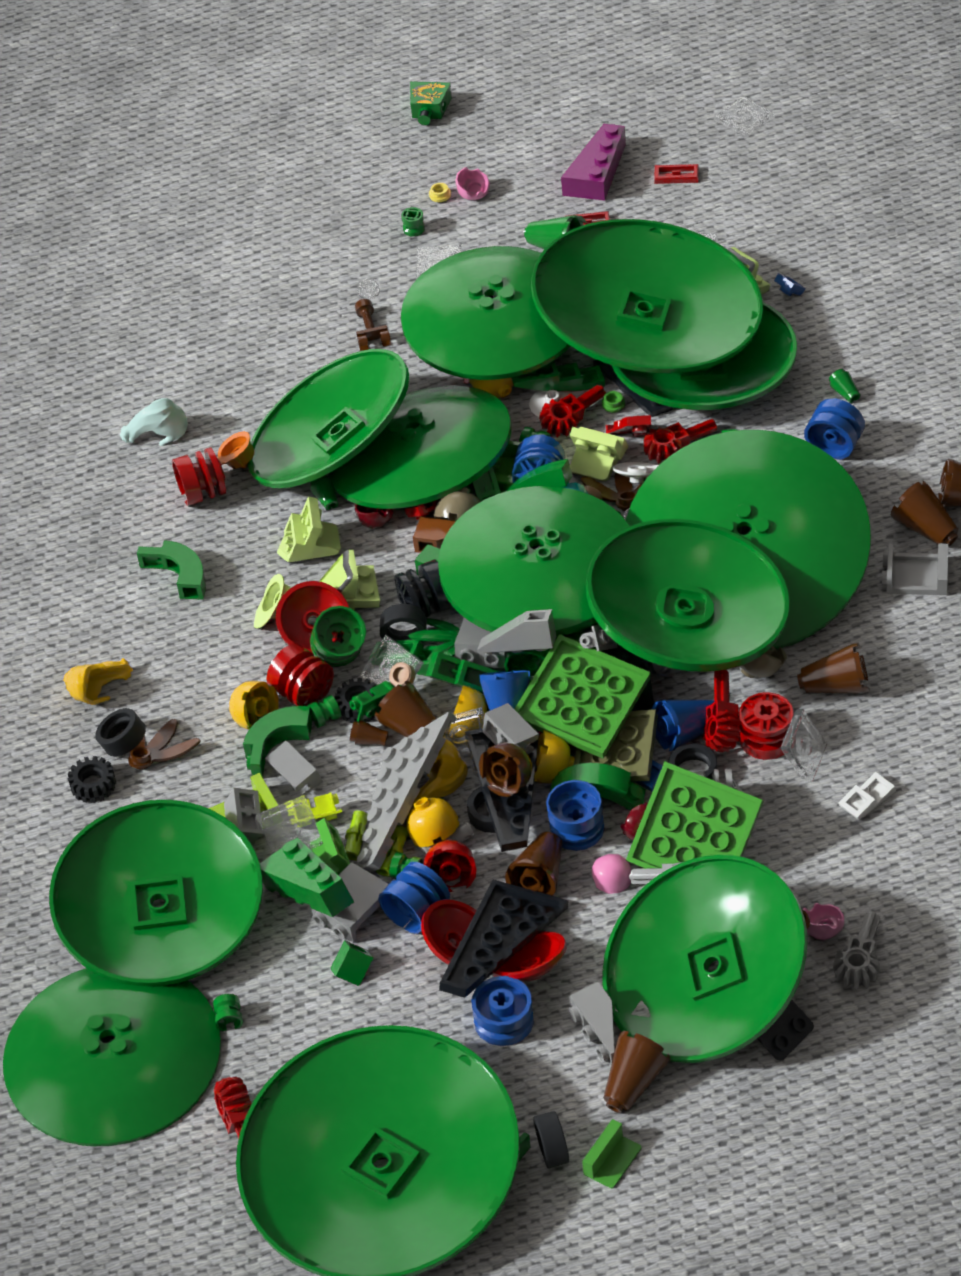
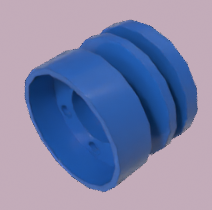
(535, 452)
(576, 814)
(412, 895)

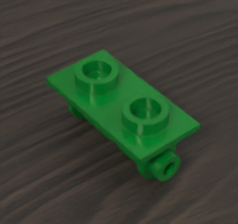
(368, 705)

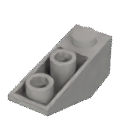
(525, 632)
(595, 1013)

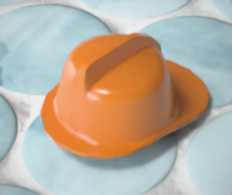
(236, 450)

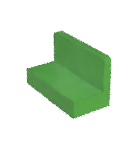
(332, 850)
(610, 1156)

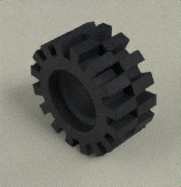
(346, 693)
(89, 768)

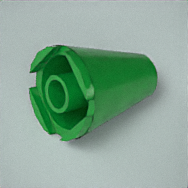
(543, 232)

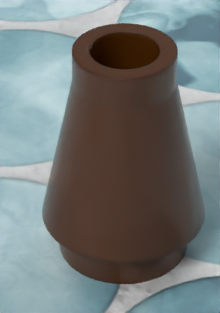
(367, 734)

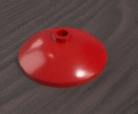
(302, 603)
(445, 926)
(535, 958)

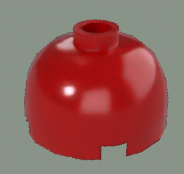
(450, 860)

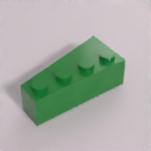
(303, 876)

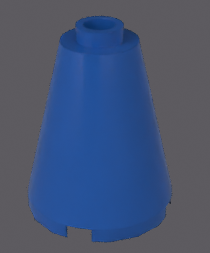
(504, 687)
(680, 721)

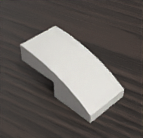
(867, 797)

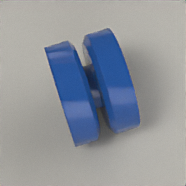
(835, 427)
(502, 1011)

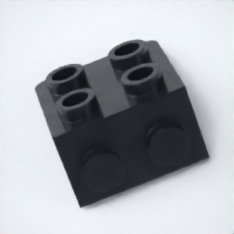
(786, 1032)

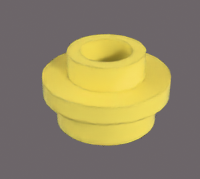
(439, 192)

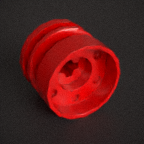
(199, 476)
(300, 675)
(764, 724)

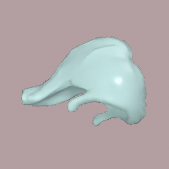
(161, 417)

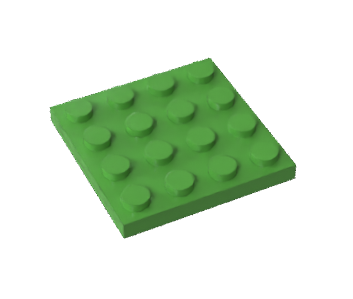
(582, 695)
(692, 820)

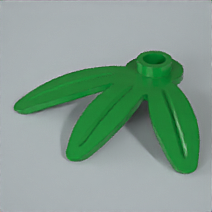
(447, 633)

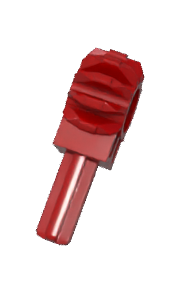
(568, 411)
(666, 441)
(722, 717)
(232, 1103)

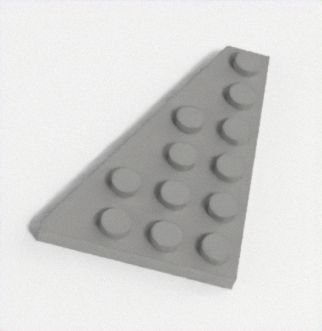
(397, 788)

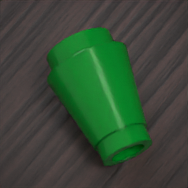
(844, 385)
(324, 492)

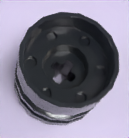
(422, 590)

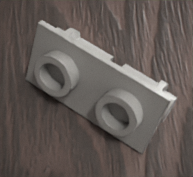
(597, 639)

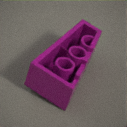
(596, 164)

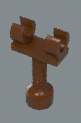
(364, 309)

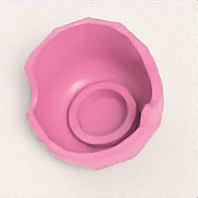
(474, 182)
(611, 873)
(825, 914)

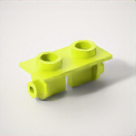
(325, 806)

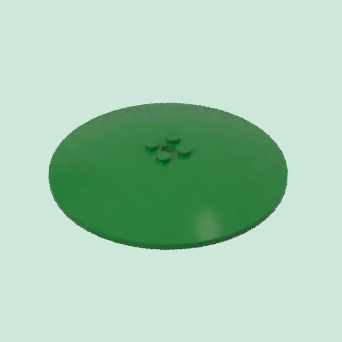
(695, 295)
(793, 499)
(364, 1098)

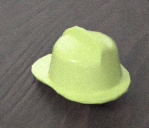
(267, 609)

